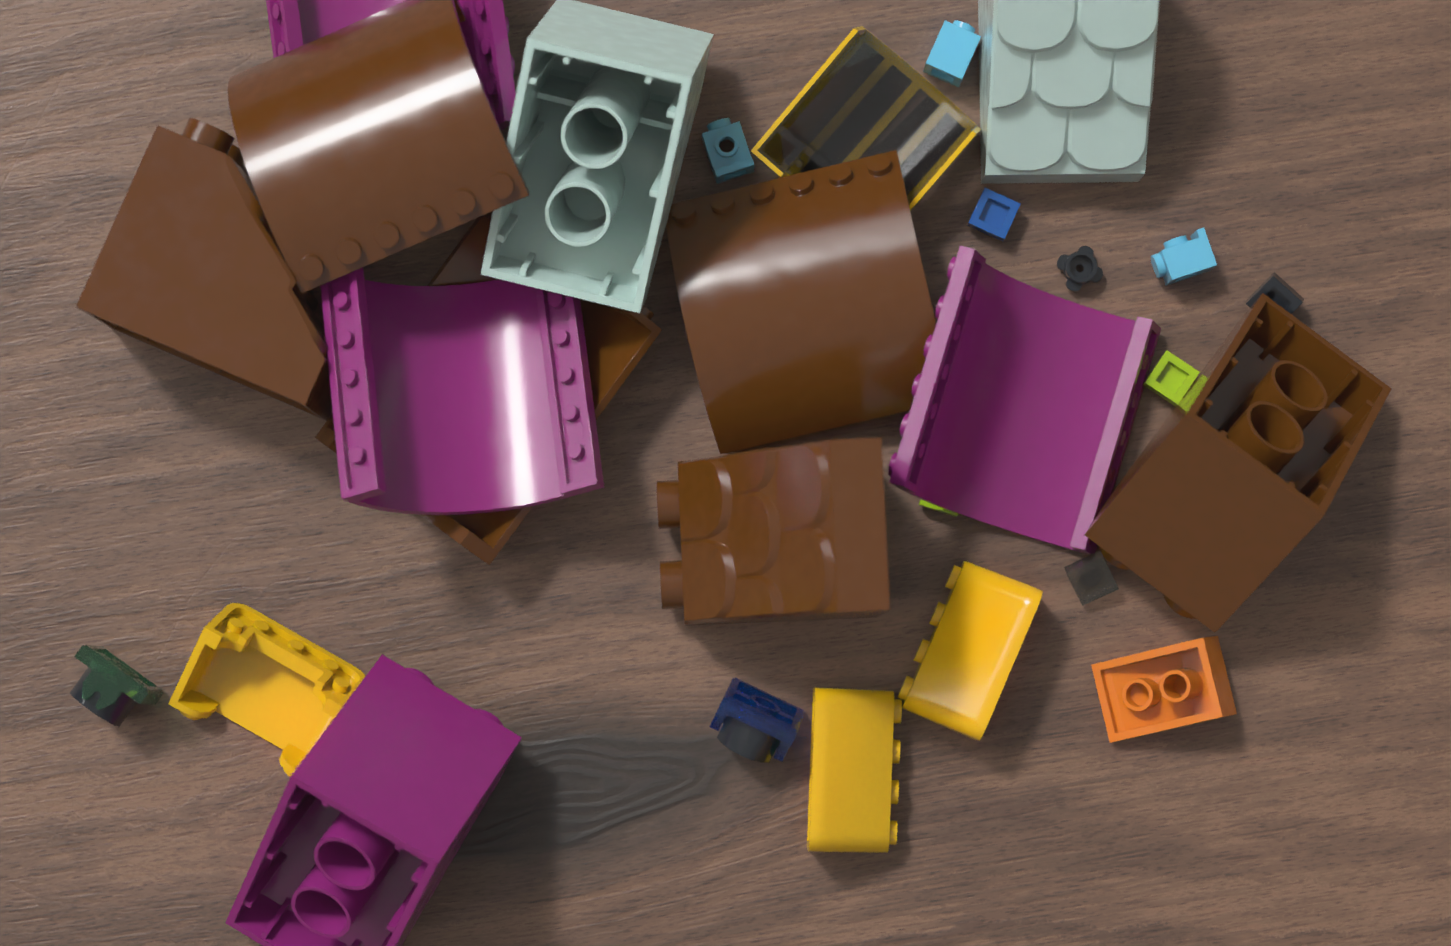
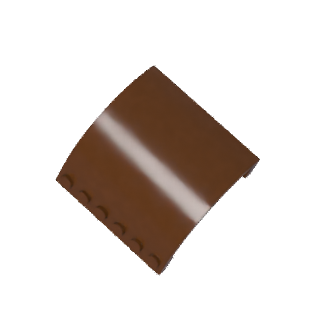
(371, 140)
(802, 300)

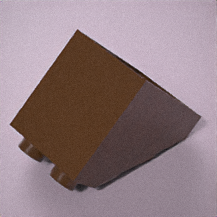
(203, 273)
(1240, 465)
(778, 534)

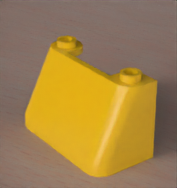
(265, 681)

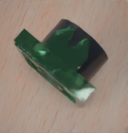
(111, 686)

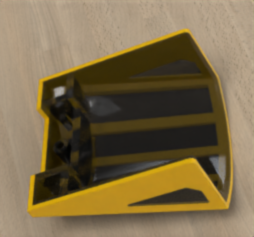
(865, 106)

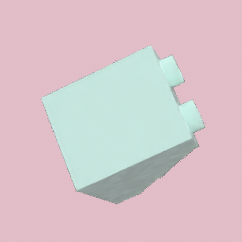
(1065, 89)
(601, 150)

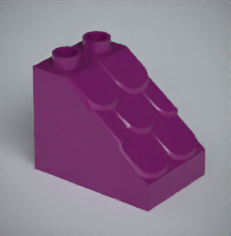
(373, 816)

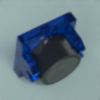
(756, 722)

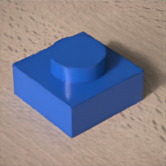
(993, 214)

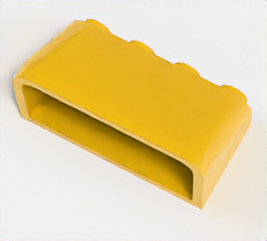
(970, 649)
(852, 770)

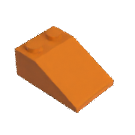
(1164, 688)

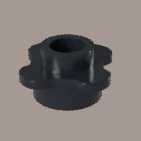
(1082, 257)

